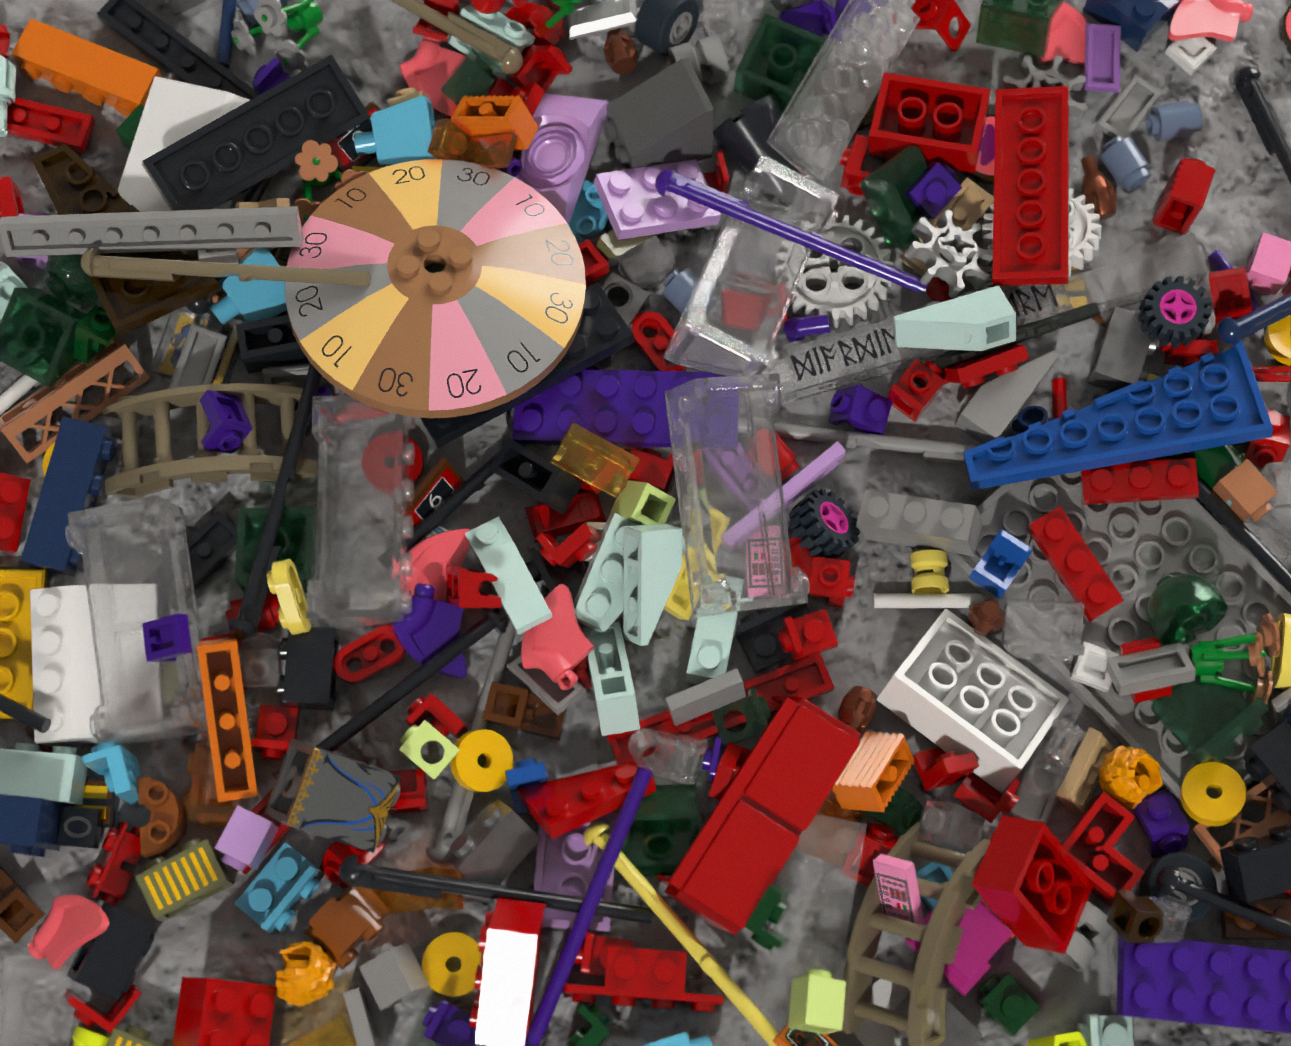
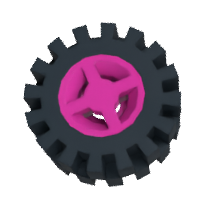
(1183, 302)
(824, 525)

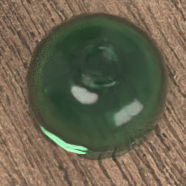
(1184, 606)

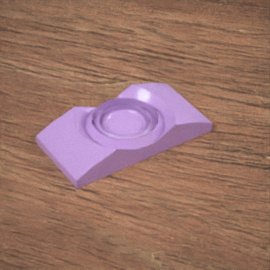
(562, 148)

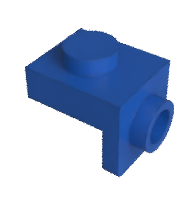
(1000, 563)
(522, 775)

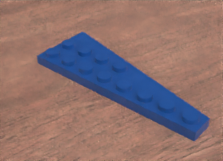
(1177, 413)

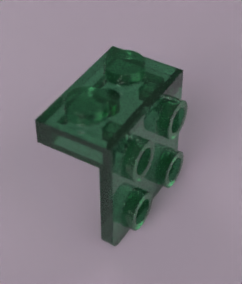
(1017, 24)
(887, 198)
(1208, 717)

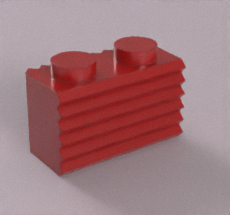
(1184, 195)

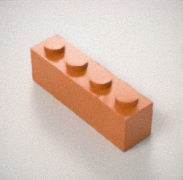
(83, 67)
(227, 719)

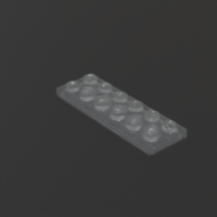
(841, 85)
(822, 889)

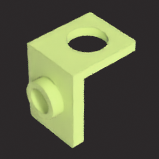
(416, 738)

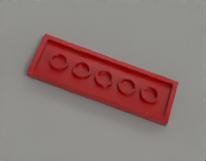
(1031, 187)

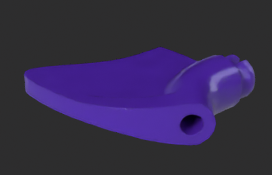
(430, 629)

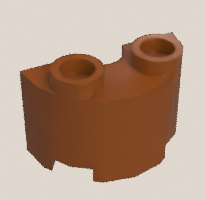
(167, 818)
(346, 921)

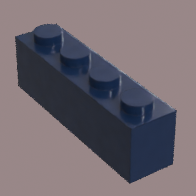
(70, 485)

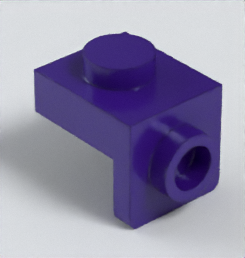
(934, 189)
(860, 409)
(1162, 823)

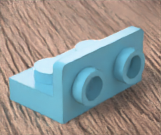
(118, 767)
(279, 889)

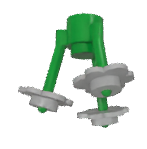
(300, 17)

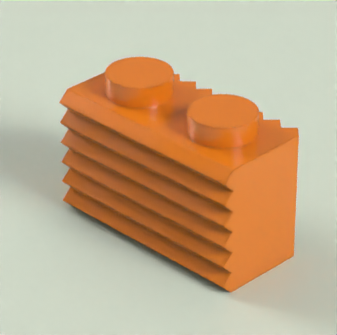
(496, 115)
(874, 772)

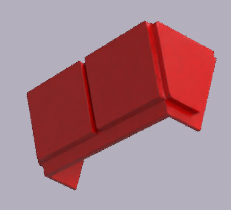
(762, 814)

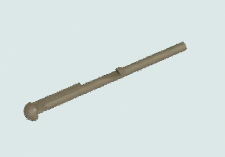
(468, 33)
(164, 270)

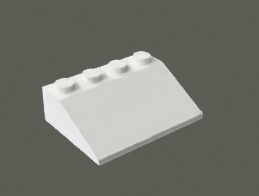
(169, 115)
(63, 665)
(973, 699)

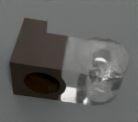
(1148, 918)

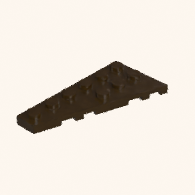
(127, 302)

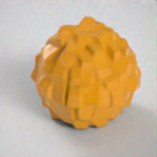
(1129, 775)
(306, 974)

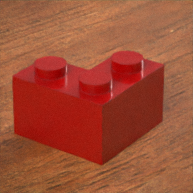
(1092, 843)

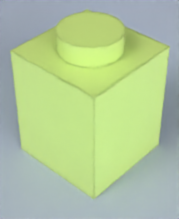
(643, 503)
(817, 1003)

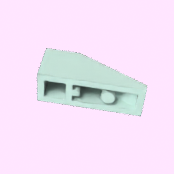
(650, 571)
(515, 585)
(710, 647)
(612, 681)

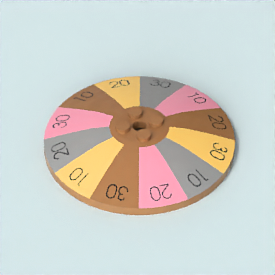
(449, 336)

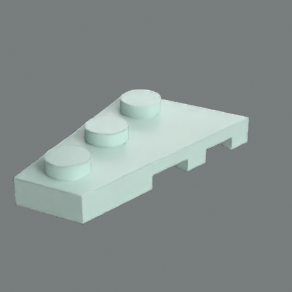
(602, 588)

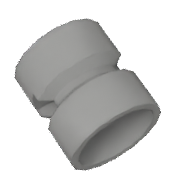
(706, 58)
(1093, 932)

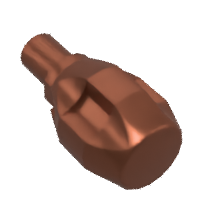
(620, 51)
(1098, 189)
(986, 617)
(858, 708)

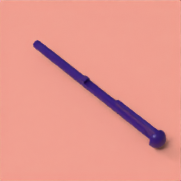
(739, 209)
(589, 906)

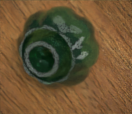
(69, 280)

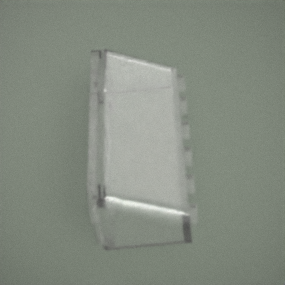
(361, 515)

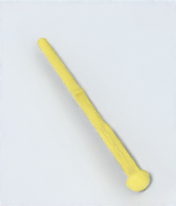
(596, 834)

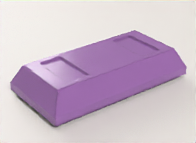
(1102, 57)

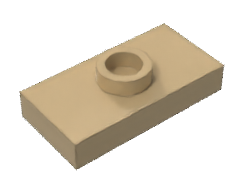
(1084, 771)

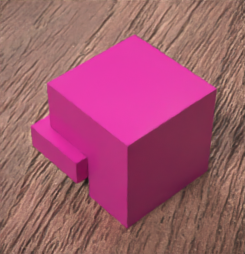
(979, 942)

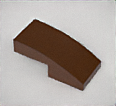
(522, 711)
(17, 908)

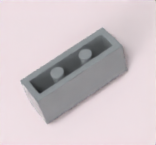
(919, 522)

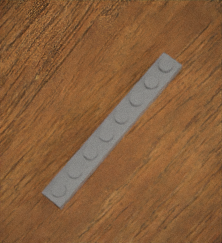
(152, 231)

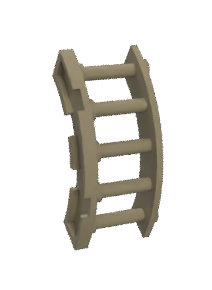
(206, 465)
(938, 941)

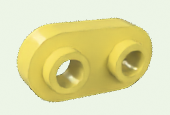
(286, 584)
(1281, 663)

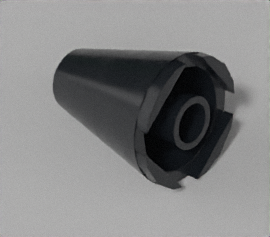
(748, 132)

